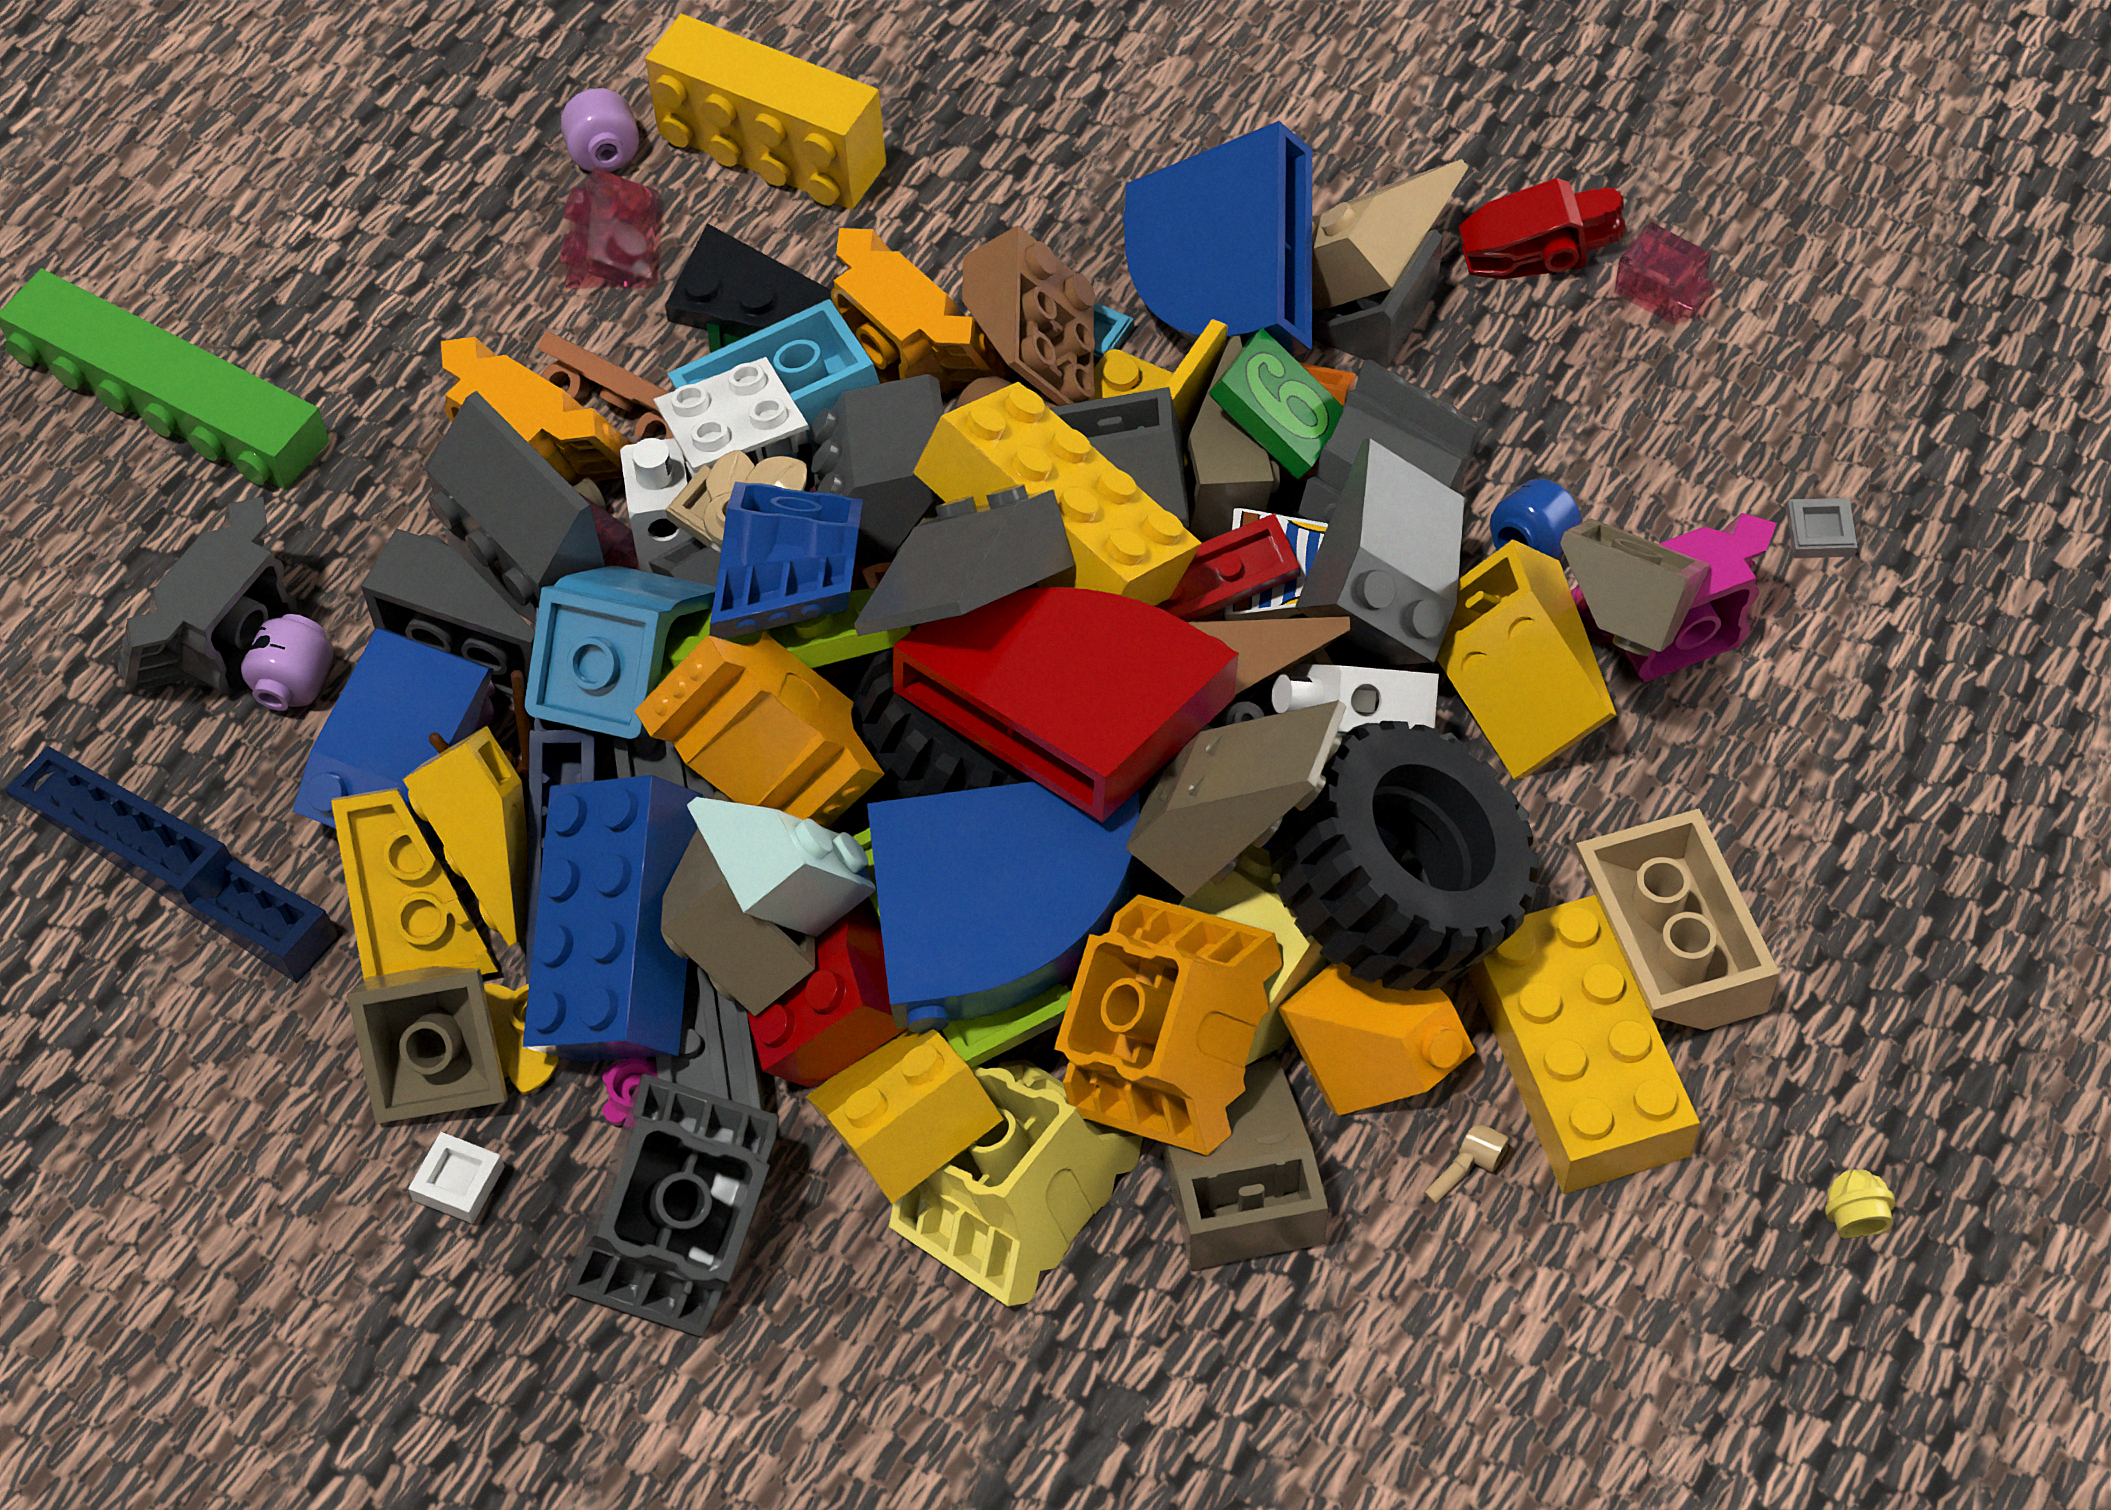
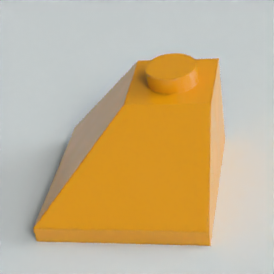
(1373, 1040)

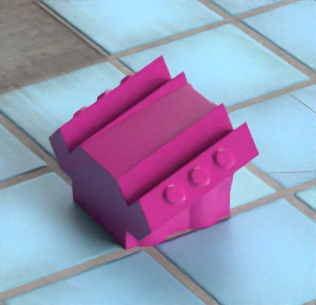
(1721, 605)

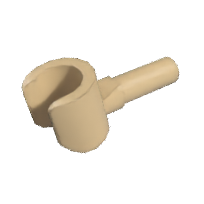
(1481, 1146)

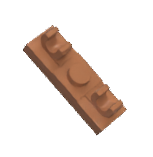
(618, 384)

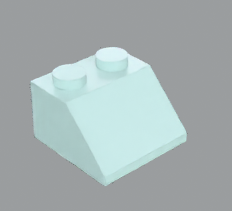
(784, 864)

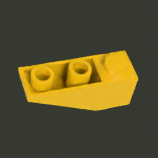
(481, 819)

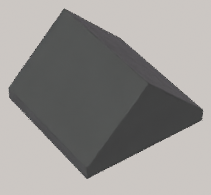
(1381, 322)

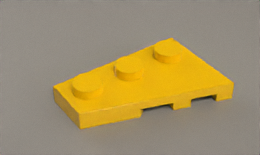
(400, 892)

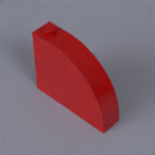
(1070, 687)

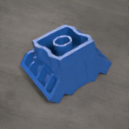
(783, 558)

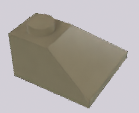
(1632, 584)
(426, 1042)

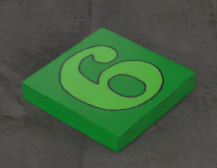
(1278, 403)

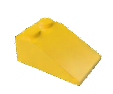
(906, 1109)

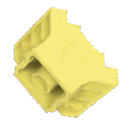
(1020, 1188)

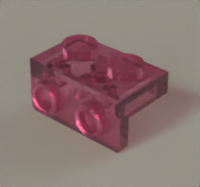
(609, 231)

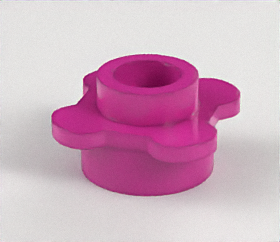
(620, 1081)

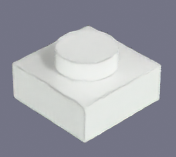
(456, 1177)

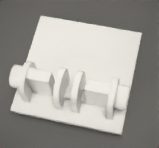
(733, 412)

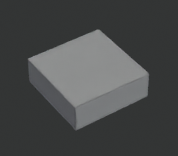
(1821, 528)

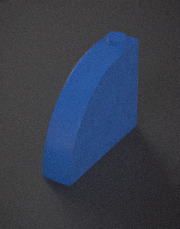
(1228, 239)
(991, 896)

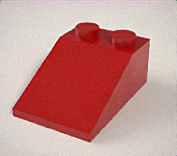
(832, 1012)

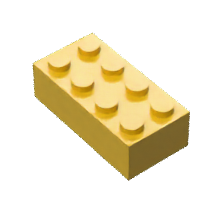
(766, 112)
(1113, 527)
(1584, 1048)

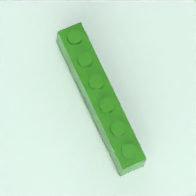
(163, 380)

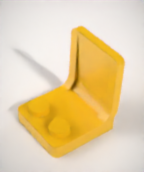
(1125, 374)

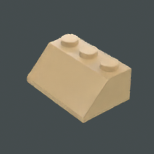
(1681, 921)

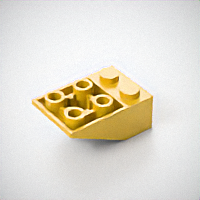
(1524, 658)

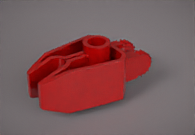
(1540, 230)

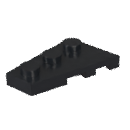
(738, 288)

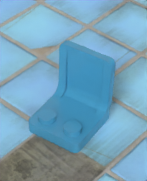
(605, 645)

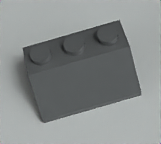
(870, 452)
(510, 503)

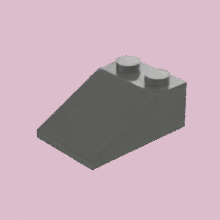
(969, 559)
(1389, 559)
(441, 600)

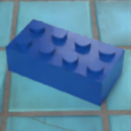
(599, 959)

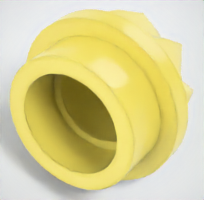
(1859, 1204)

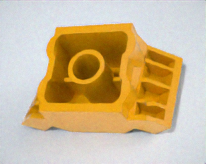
(907, 319)
(562, 431)
(762, 729)
(1166, 1021)

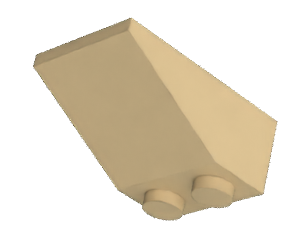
(1370, 239)

